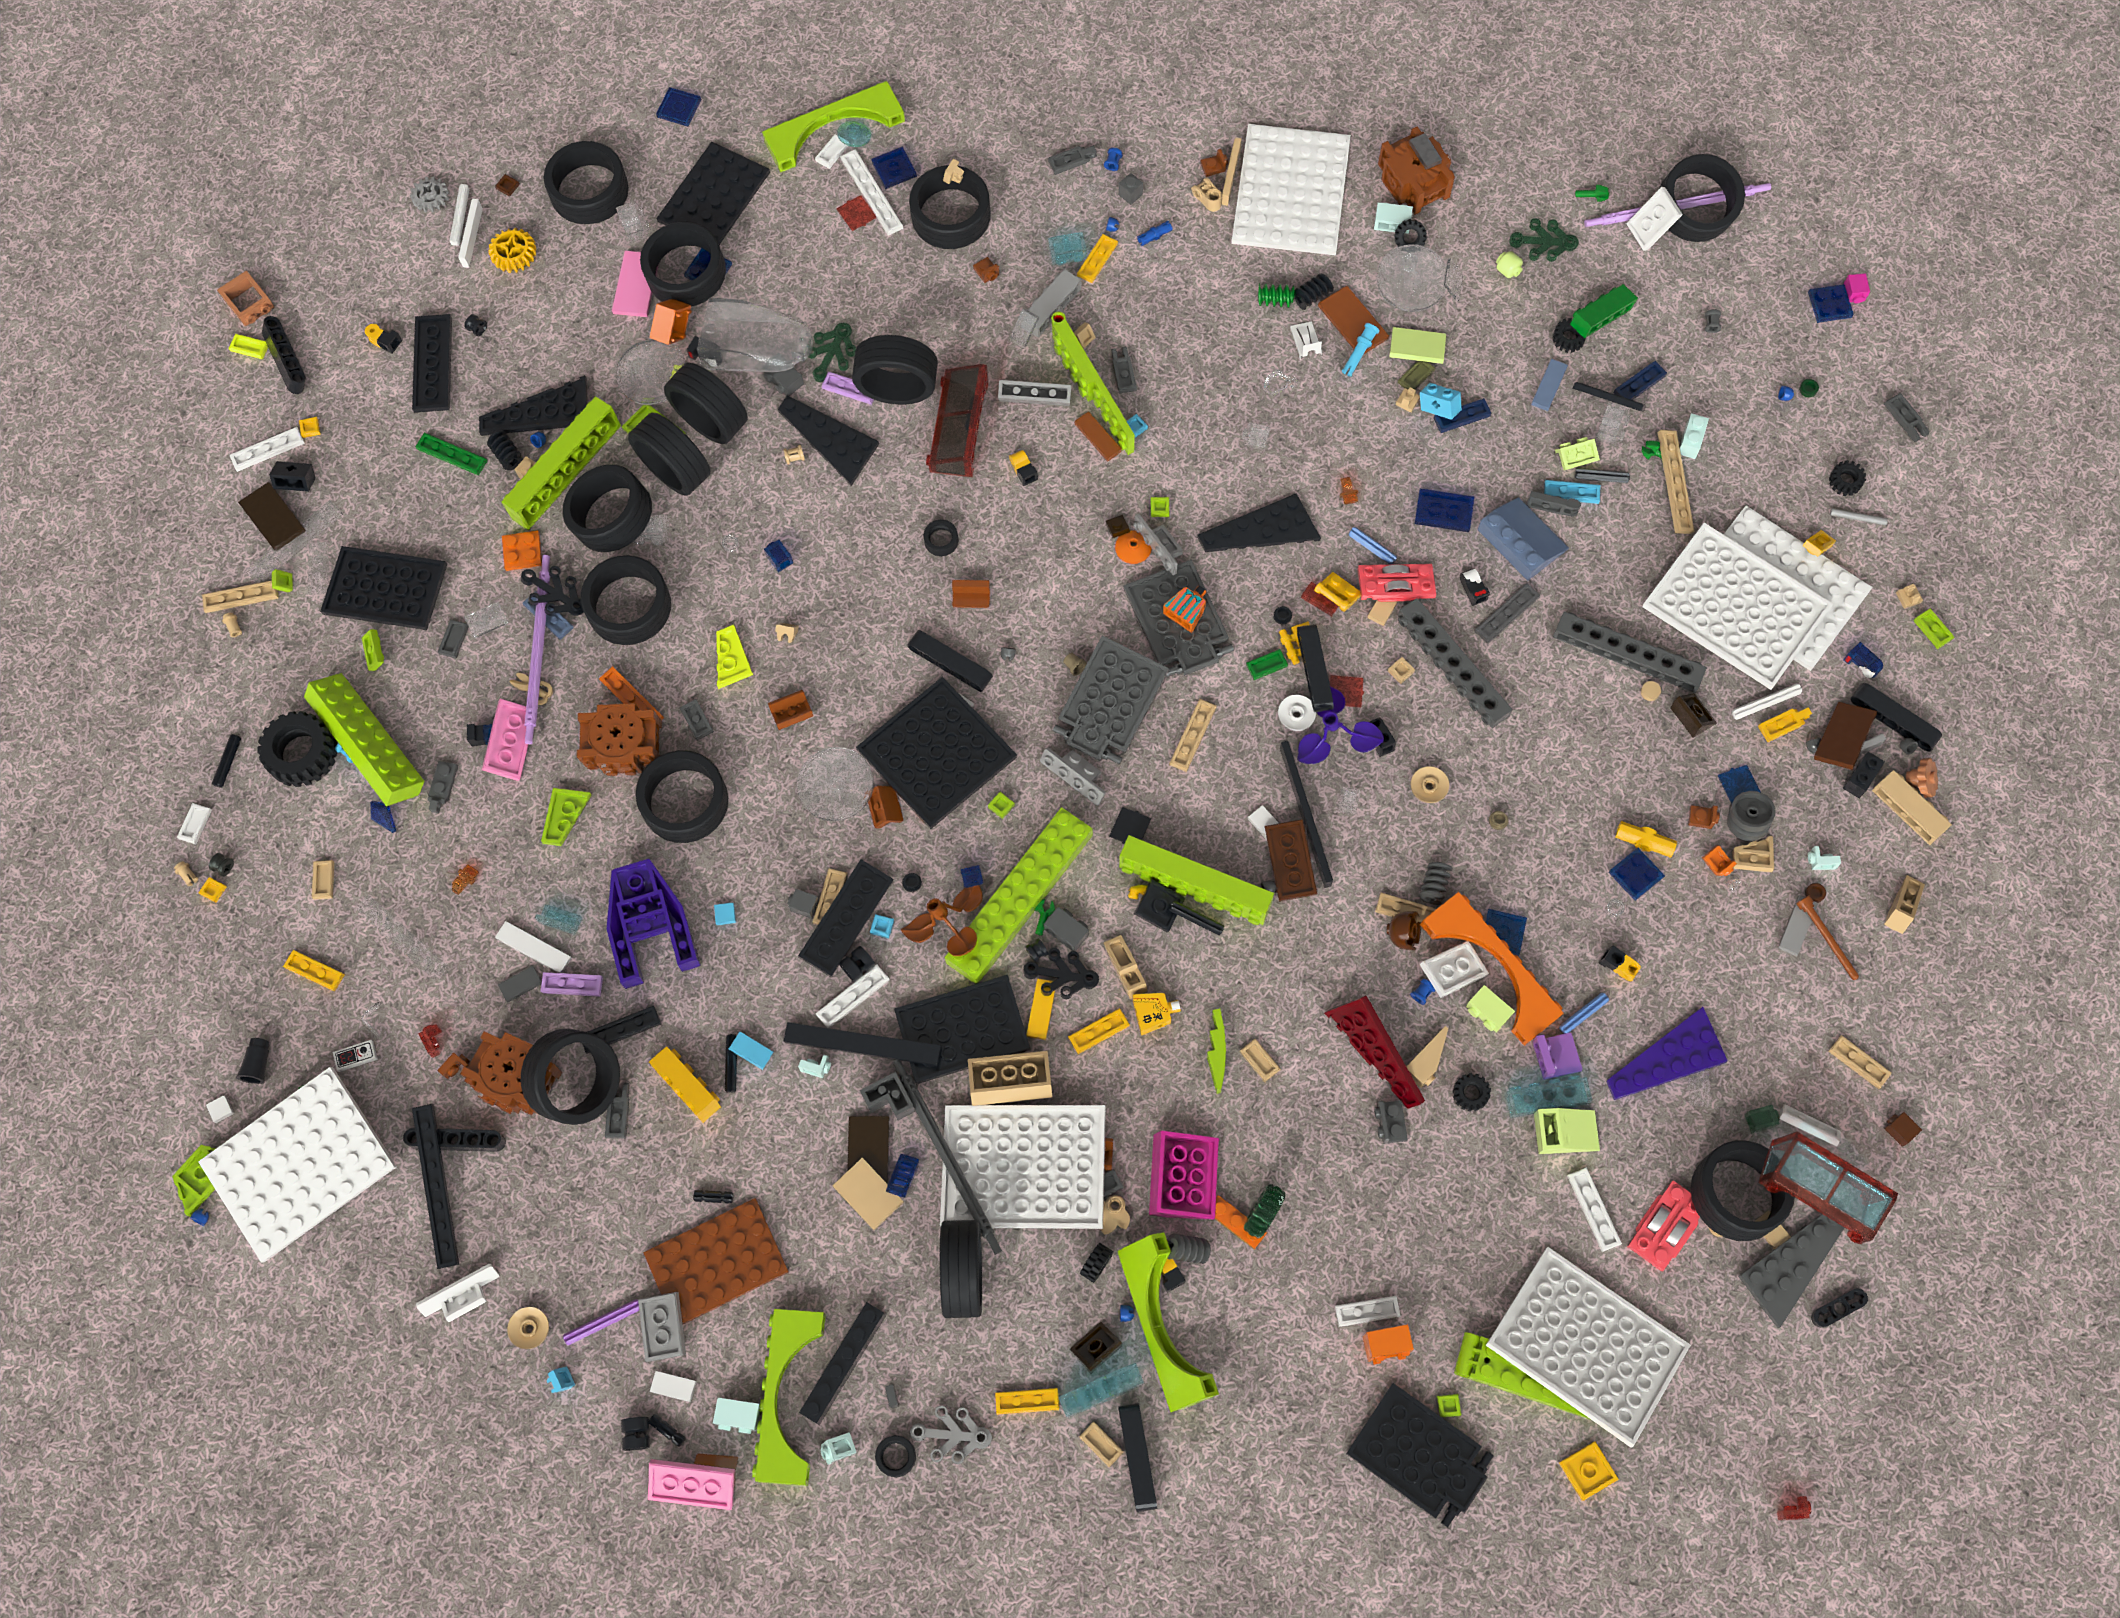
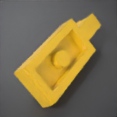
(1784, 723)

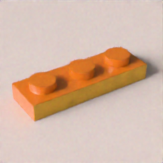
(1234, 1222)

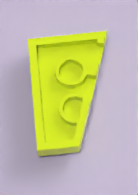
(732, 659)

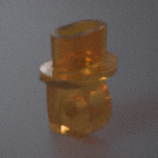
(1349, 495)
(465, 876)

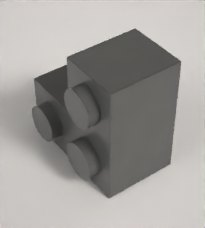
(888, 1091)

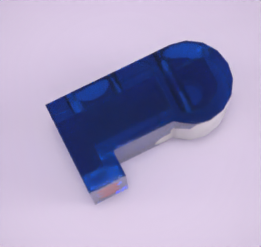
(1865, 660)

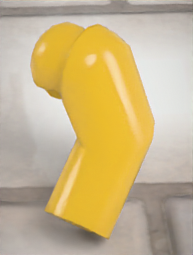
(1134, 891)

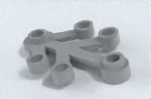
(955, 1435)

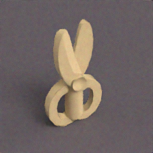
(524, 687)

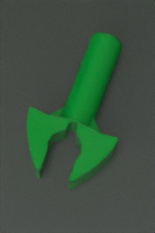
(1601, 193)
(1653, 451)
(1043, 916)

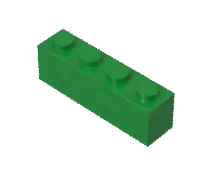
(1603, 310)

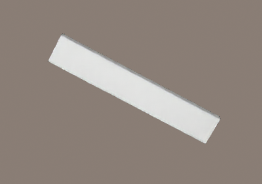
(871, 192)

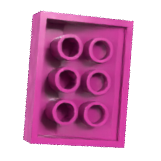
(1183, 1176)

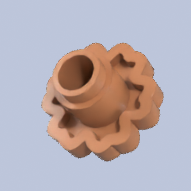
(1924, 777)

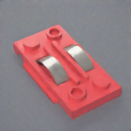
(1396, 582)
(1665, 1226)

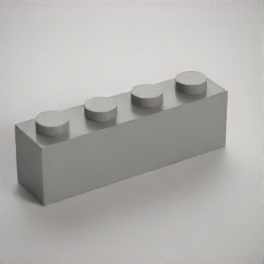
(1054, 299)
(1034, 393)

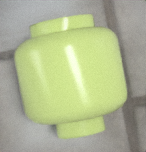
(1509, 264)

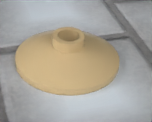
(1433, 777)
(518, 1326)

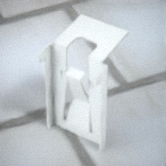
(1303, 349)

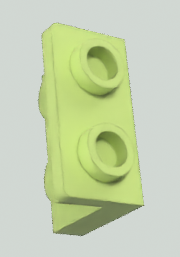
(1578, 454)

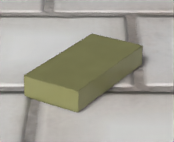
(1416, 375)

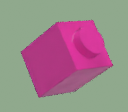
(1857, 287)

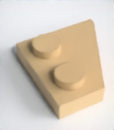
(1755, 856)

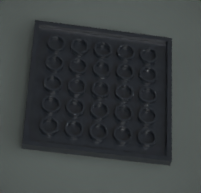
(936, 752)

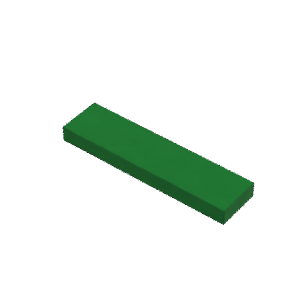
(451, 454)

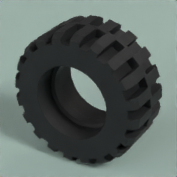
(284, 731)

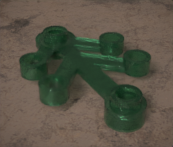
(1546, 240)
(832, 349)

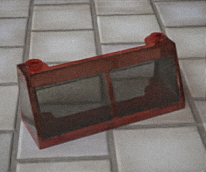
(958, 420)

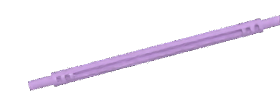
(1682, 204)
(536, 656)

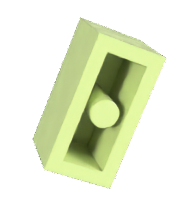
(1489, 1009)

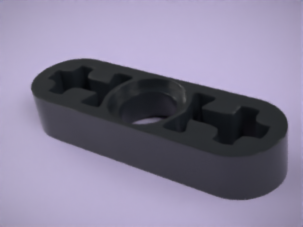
(1855, 1306)

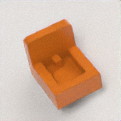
(1719, 861)

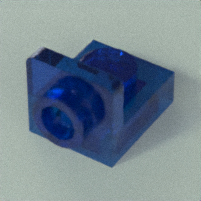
(971, 876)

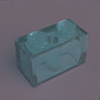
(1067, 248)

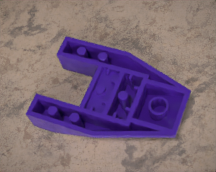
(640, 909)

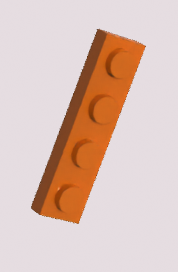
(625, 691)

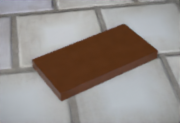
(1845, 735)
(1290, 860)

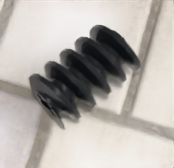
(1312, 290)
(504, 450)

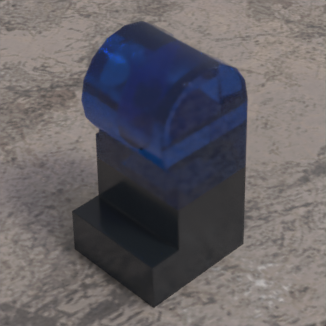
(478, 734)

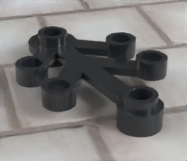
(555, 593)
(1064, 974)

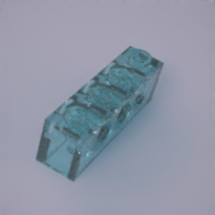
(1578, 1086)

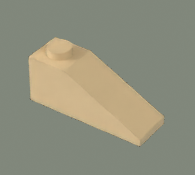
(1905, 905)
(1426, 1062)

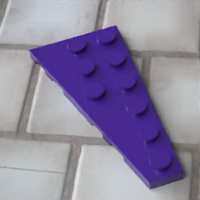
(1679, 1053)

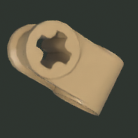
(1208, 195)

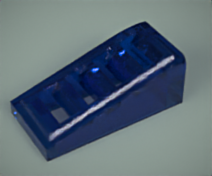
(906, 1164)

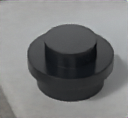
(1282, 615)
(911, 882)

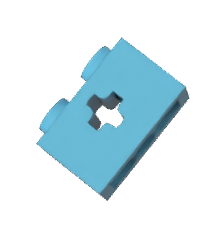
(1440, 401)

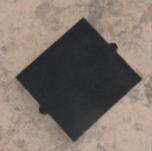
(1130, 824)

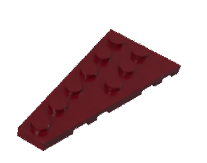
(1373, 1043)

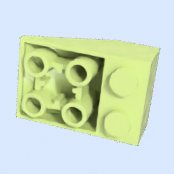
(1566, 1130)

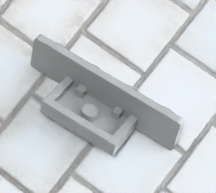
(1161, 542)
(1075, 772)

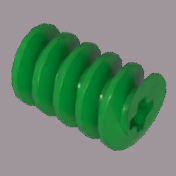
(1275, 295)

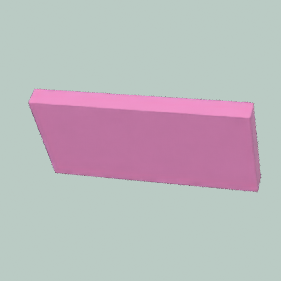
(632, 291)
(506, 743)
(691, 1484)

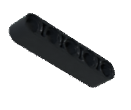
(283, 355)
(950, 660)
(1315, 668)
(1897, 716)
(464, 1140)
(1137, 1457)

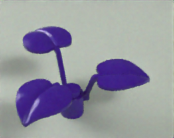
(1365, 736)

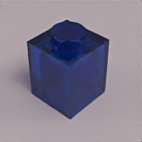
(778, 555)

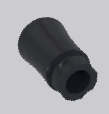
(254, 1062)

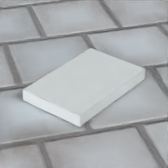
(1654, 218)
(1454, 969)

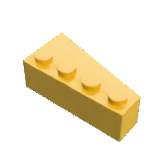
(685, 1084)

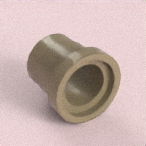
(1074, 663)

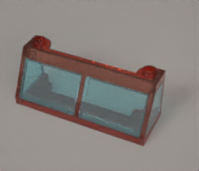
(1827, 1185)

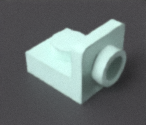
(1822, 862)
(811, 1066)
(837, 1448)

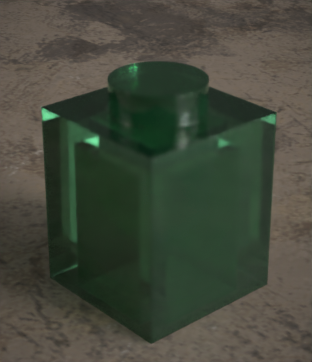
(1762, 1118)

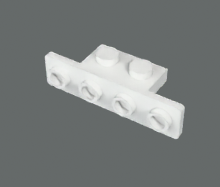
(460, 1295)

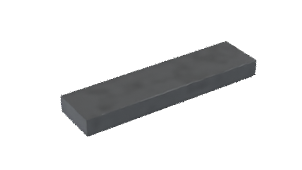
(1507, 613)

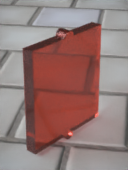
(856, 213)
(1350, 688)

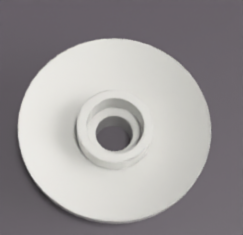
(1296, 704)

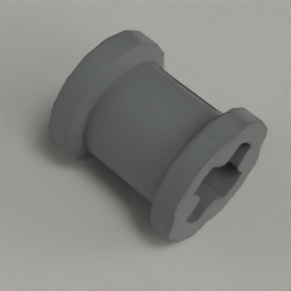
(1713, 324)

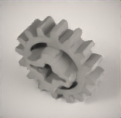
(429, 194)

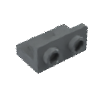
(1392, 1122)

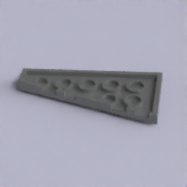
(1787, 1270)

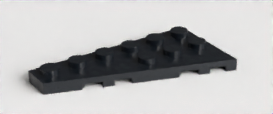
(541, 411)
(836, 442)
(1268, 526)

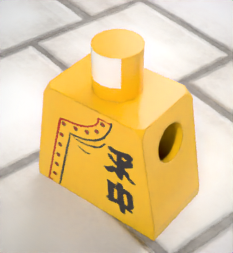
(1153, 1011)

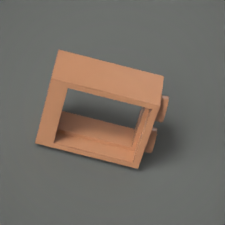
(238, 286)

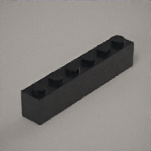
(842, 1363)

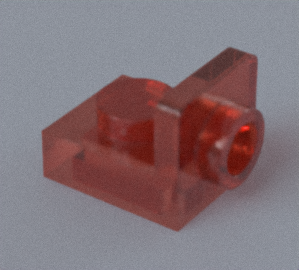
(430, 1044)
(1792, 1513)

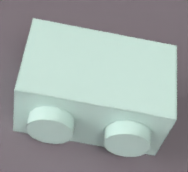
(1391, 215)
(1693, 435)
(737, 1415)

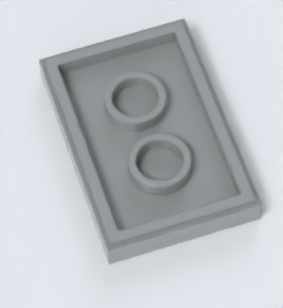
(662, 1327)

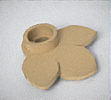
(1114, 1217)

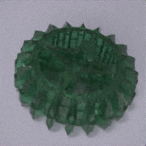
(1264, 1210)

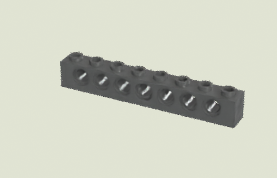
(1453, 653)
(1635, 660)

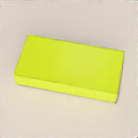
(248, 346)

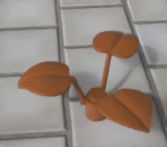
(922, 926)

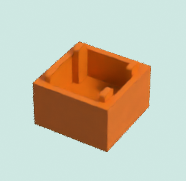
(670, 321)
(1388, 1344)

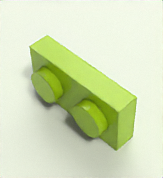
(1934, 628)
(372, 650)

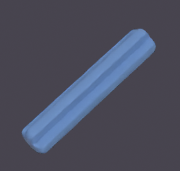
(1372, 545)
(1584, 1013)

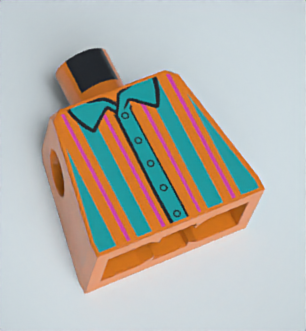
(1186, 607)

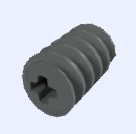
(1434, 881)
(1188, 1248)

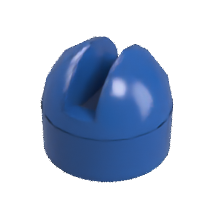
(1111, 223)
(1785, 393)
(536, 437)
(200, 1218)
(1126, 1313)

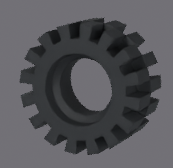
(1410, 224)
(1563, 342)
(1851, 469)
(1482, 1086)
(1096, 1262)

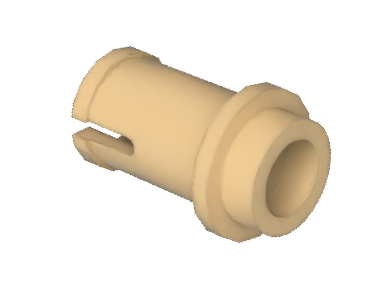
(232, 625)
(185, 872)

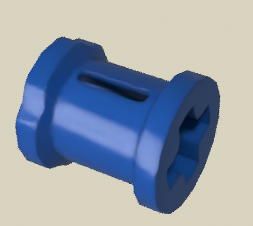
(1113, 159)
(1422, 992)

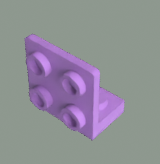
(1557, 1055)

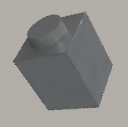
(1130, 188)
(803, 903)

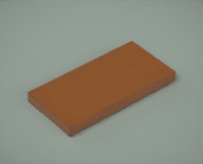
(1350, 316)

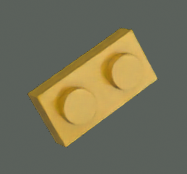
(1819, 543)

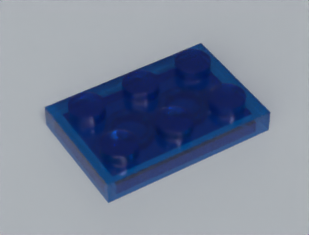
(1444, 510)

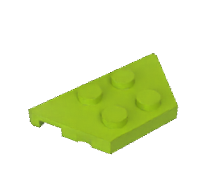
(193, 1182)

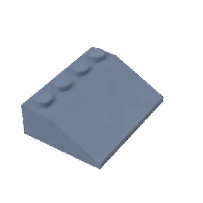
(1522, 537)

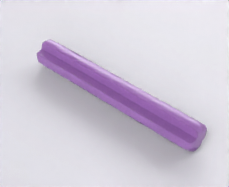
(601, 1322)

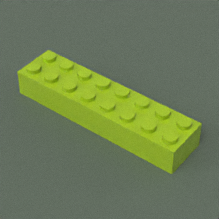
(561, 463)
(364, 739)
(1196, 880)

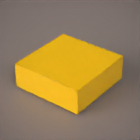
(309, 427)
(212, 889)

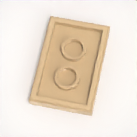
(867, 1194)

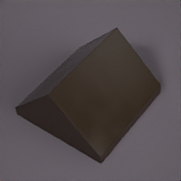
(1692, 714)
(1096, 1347)

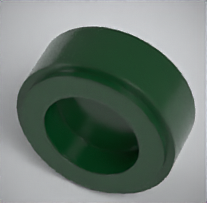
(1809, 388)

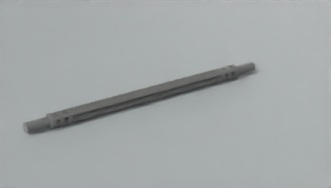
(947, 1156)

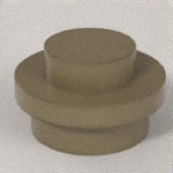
(1498, 820)

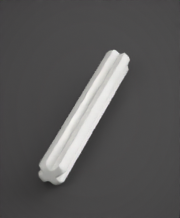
(459, 214)
(1766, 701)

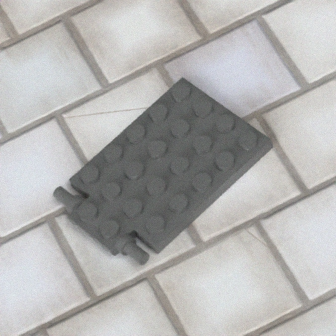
(1166, 637)
(1110, 700)

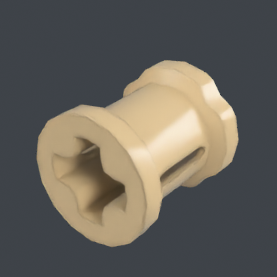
(799, 456)

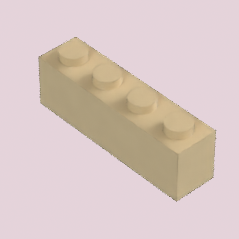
(1912, 807)

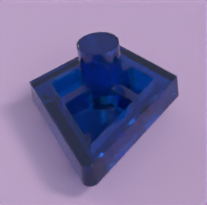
(382, 815)

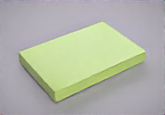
(1418, 345)

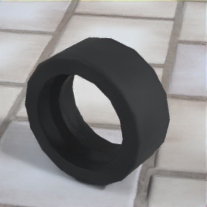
(941, 525)
(880, 1452)

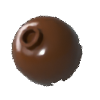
(1404, 930)

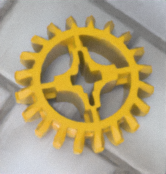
(516, 254)

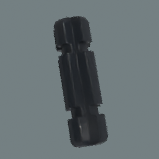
(713, 1196)
(667, 1430)

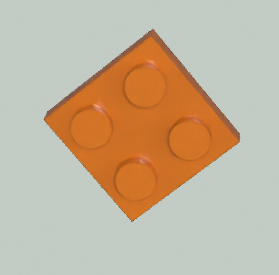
(522, 550)

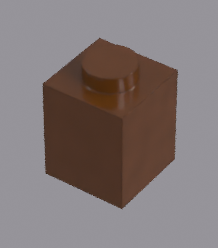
(1902, 1128)

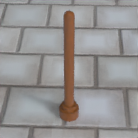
(1807, 905)

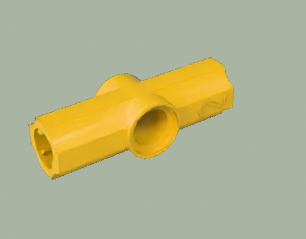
(1646, 839)

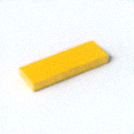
(1097, 258)
(313, 970)
(1040, 1012)
(1098, 1031)
(1027, 1401)

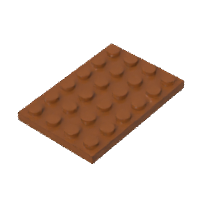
(717, 1260)

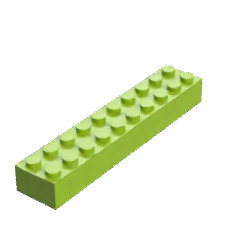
(1021, 893)

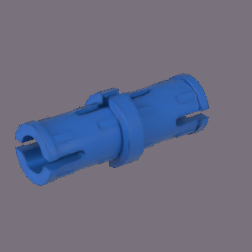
(1154, 233)

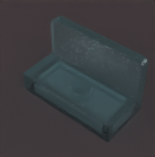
(559, 919)

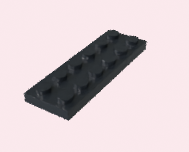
(432, 363)
(845, 918)

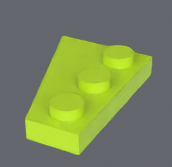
(562, 814)

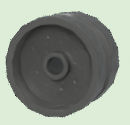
(1751, 815)

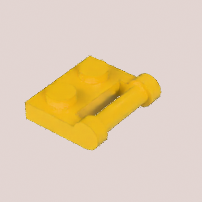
(1338, 591)

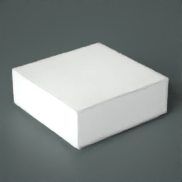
(220, 1109)

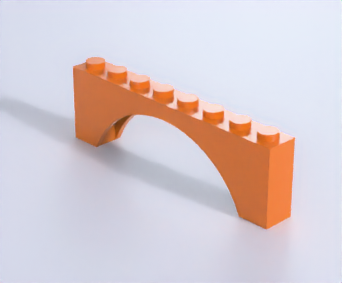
(1533, 1004)

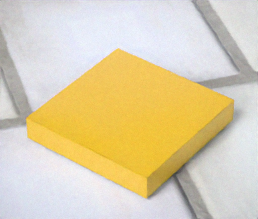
(1588, 1471)

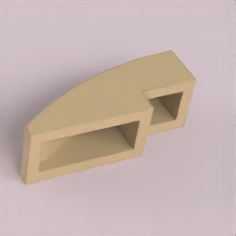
(1125, 966)

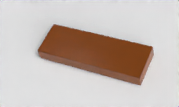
(1098, 436)

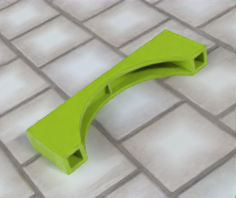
(871, 103)
(1180, 1380)
(776, 1459)

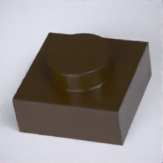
(1117, 526)

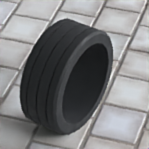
(576, 156)
(1727, 179)
(953, 235)
(675, 236)
(898, 353)
(705, 403)
(669, 453)
(591, 487)
(615, 569)
(671, 763)
(604, 1086)
(1711, 1209)
(961, 1269)

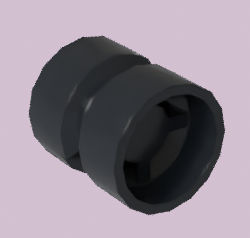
(850, 966)
(634, 1426)

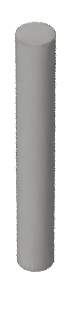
(1858, 516)

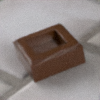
(507, 185)

